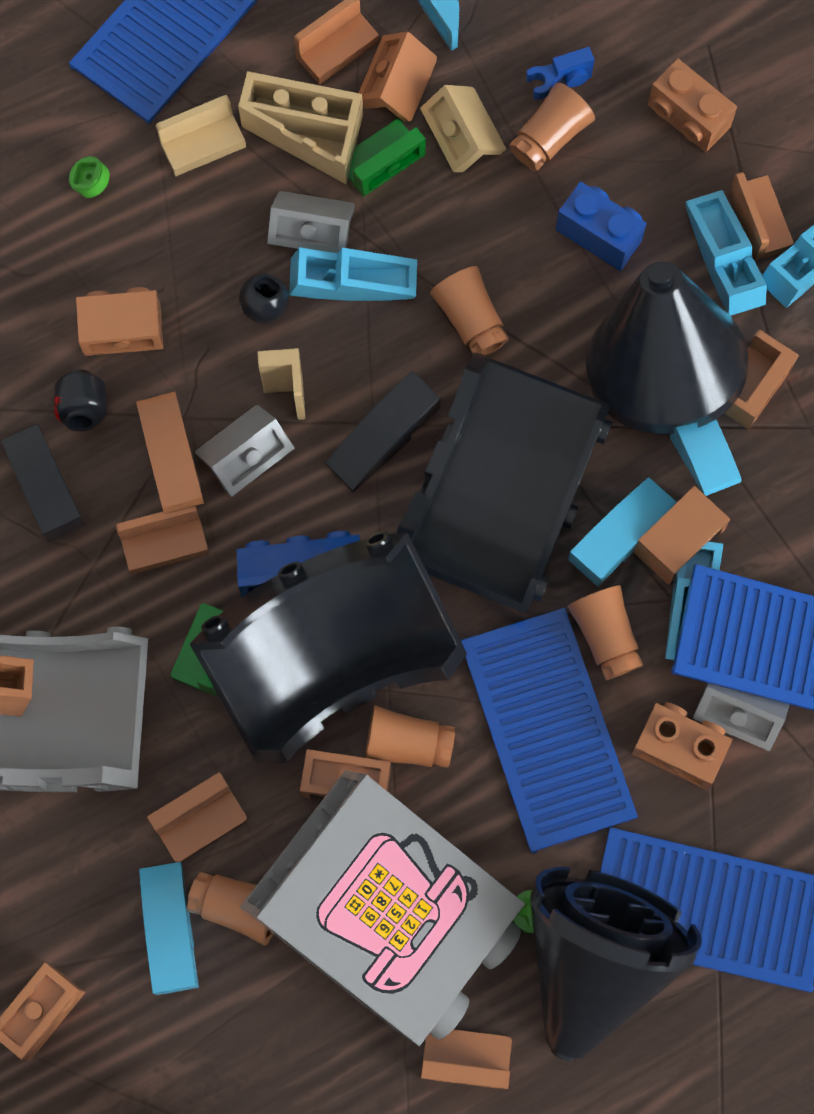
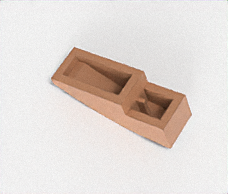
(169, 452)

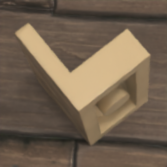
(461, 126)
(200, 135)
(283, 373)

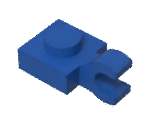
(570, 69)

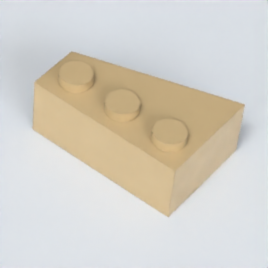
(304, 120)

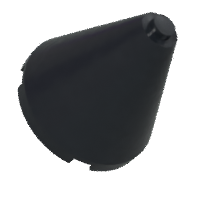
(666, 354)
(602, 954)

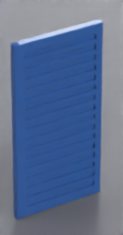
(154, 48)
(748, 637)
(548, 730)
(748, 912)

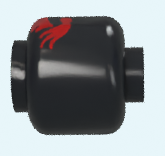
(80, 400)

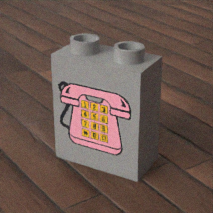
(386, 908)

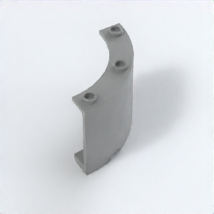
(81, 713)

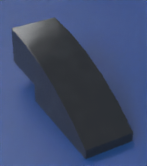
(384, 431)
(42, 483)

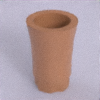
(551, 126)
(471, 311)
(607, 631)
(408, 739)
(219, 901)

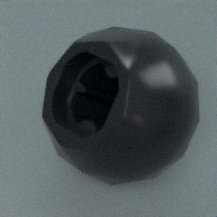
(263, 298)

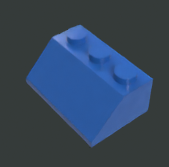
(262, 561)

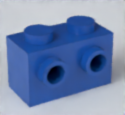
(601, 225)

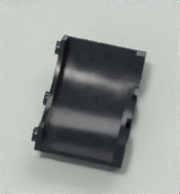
(503, 481)
(326, 641)

